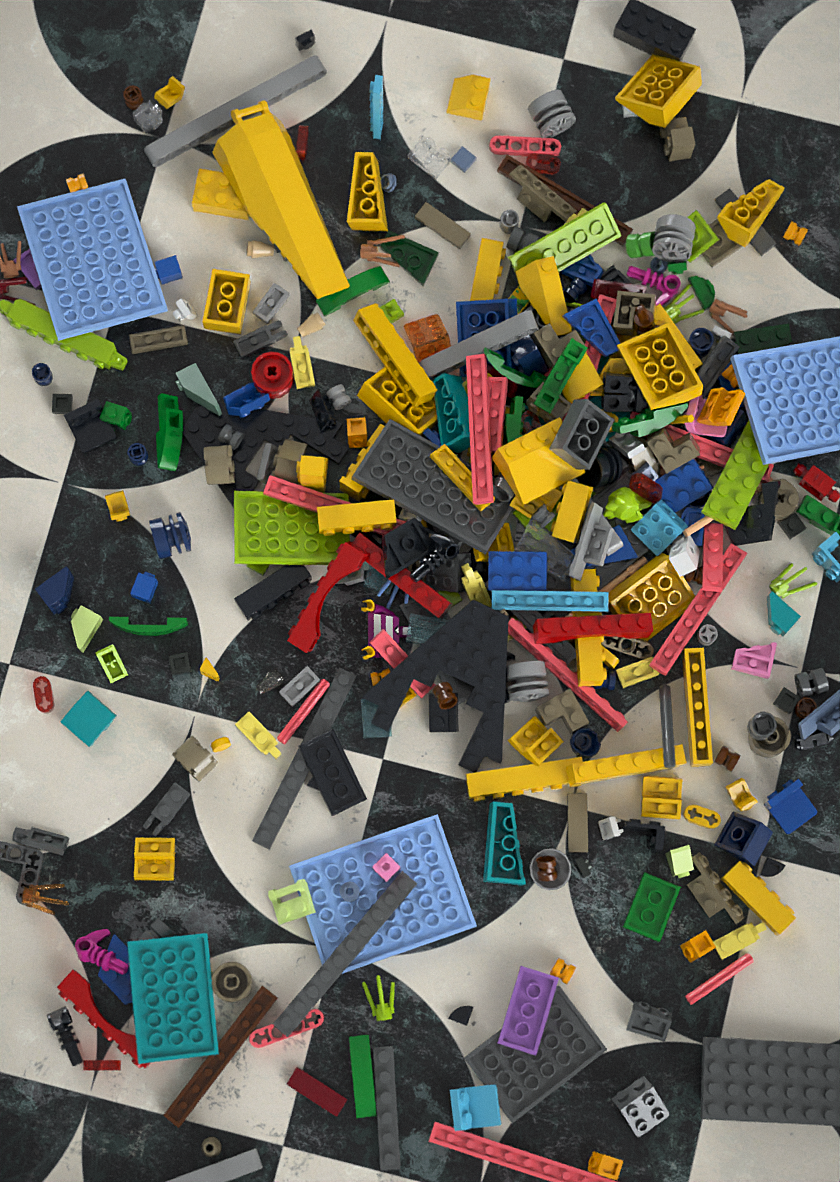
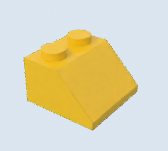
(469, 96)

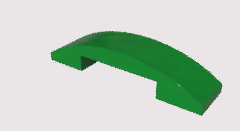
(359, 284)
(497, 362)
(560, 375)
(173, 625)
(362, 1076)

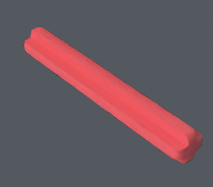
(303, 711)
(719, 978)

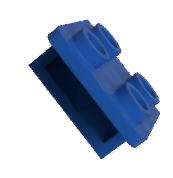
(790, 806)

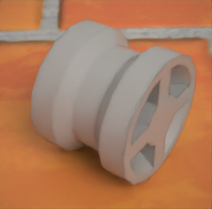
(709, 632)

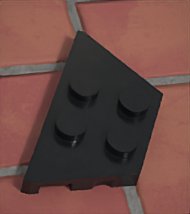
(405, 546)

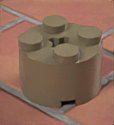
(219, 465)
(789, 500)
(777, 745)
(195, 758)
(243, 980)

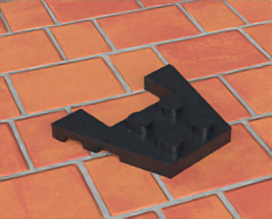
(758, 520)

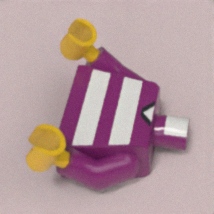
(379, 619)

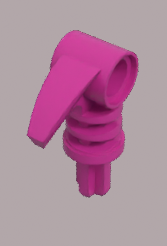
(658, 281)
(96, 954)

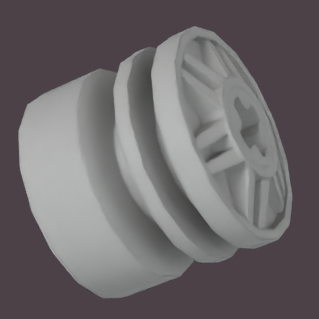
(551, 113)
(673, 238)
(527, 682)
(562, 865)

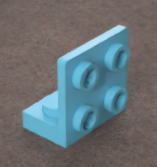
(659, 527)
(823, 557)
(475, 1107)

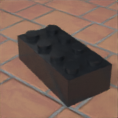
(653, 31)

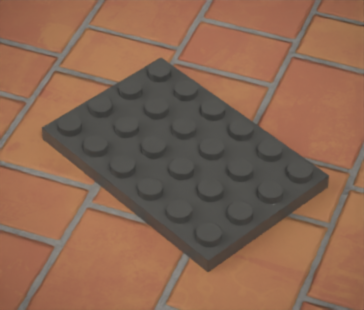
(526, 1078)

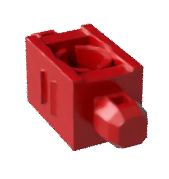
(817, 483)

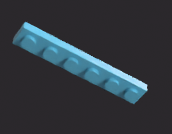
(376, 106)
(550, 600)

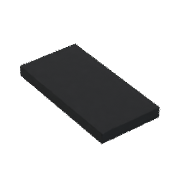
(332, 772)

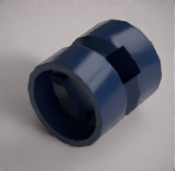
(701, 341)

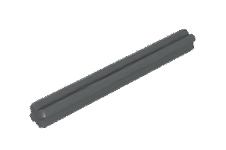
(667, 726)

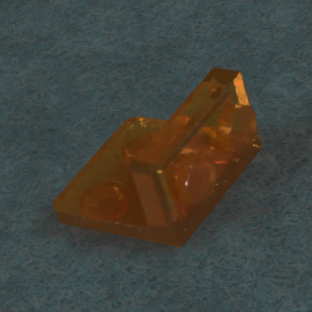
(427, 336)

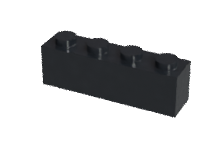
(272, 589)

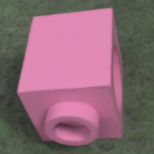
(386, 867)

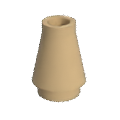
(258, 249)
(311, 325)

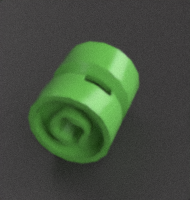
(640, 245)

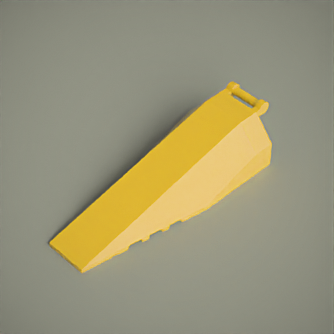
(277, 196)

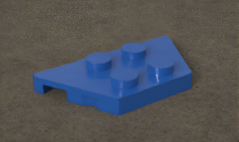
(117, 982)

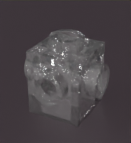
(148, 116)

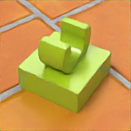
(392, 311)

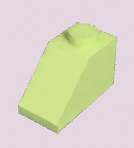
(84, 626)
(680, 861)

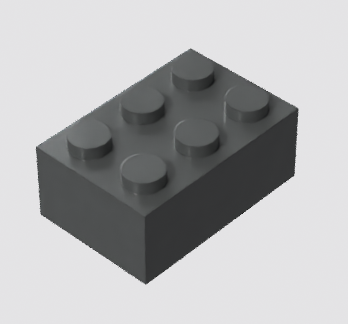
(581, 434)

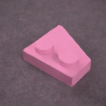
(755, 660)

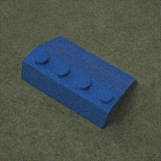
(480, 315)

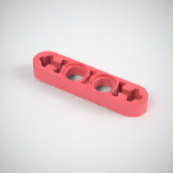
(524, 142)
(265, 1041)

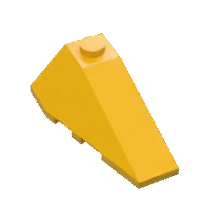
(747, 213)
(544, 290)

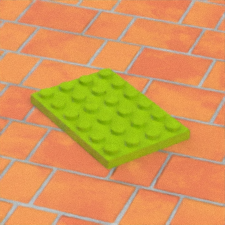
(280, 532)

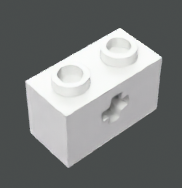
(684, 555)

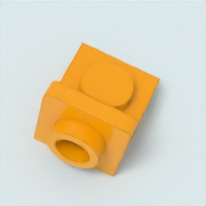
(357, 432)
(697, 946)
(605, 1165)

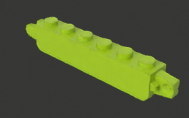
(39, 323)

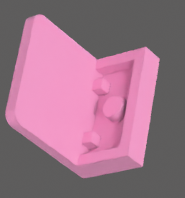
(694, 408)

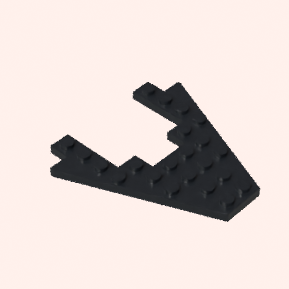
(259, 426)
(470, 649)

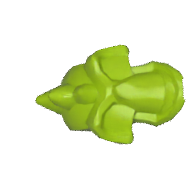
(625, 505)

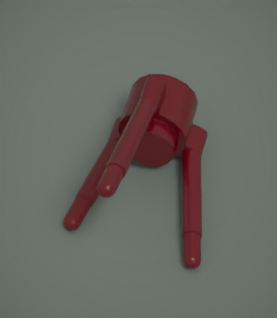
(4, 287)

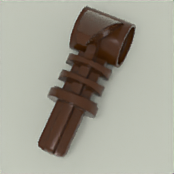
(644, 320)

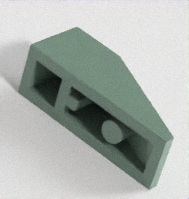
(196, 388)

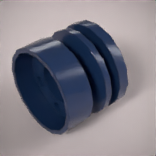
(170, 535)

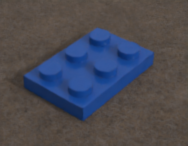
(683, 485)
(517, 570)

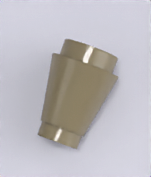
(216, 1144)

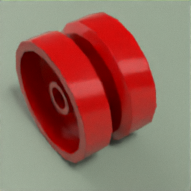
(268, 365)

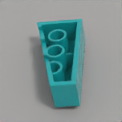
(452, 412)
(502, 851)

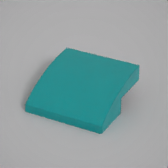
(88, 718)

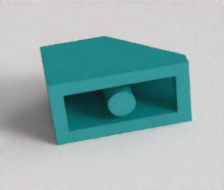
(780, 615)

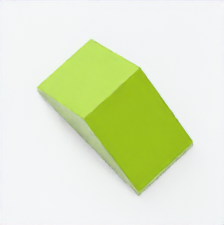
(111, 663)

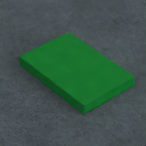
(651, 907)

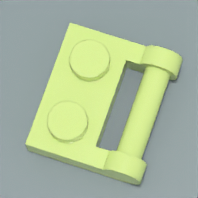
(293, 908)

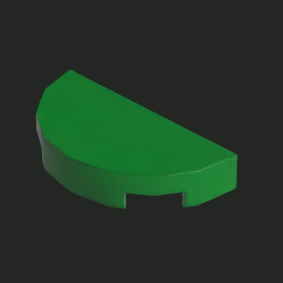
(703, 290)

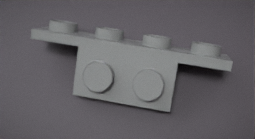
(592, 543)

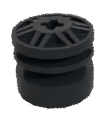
(604, 470)

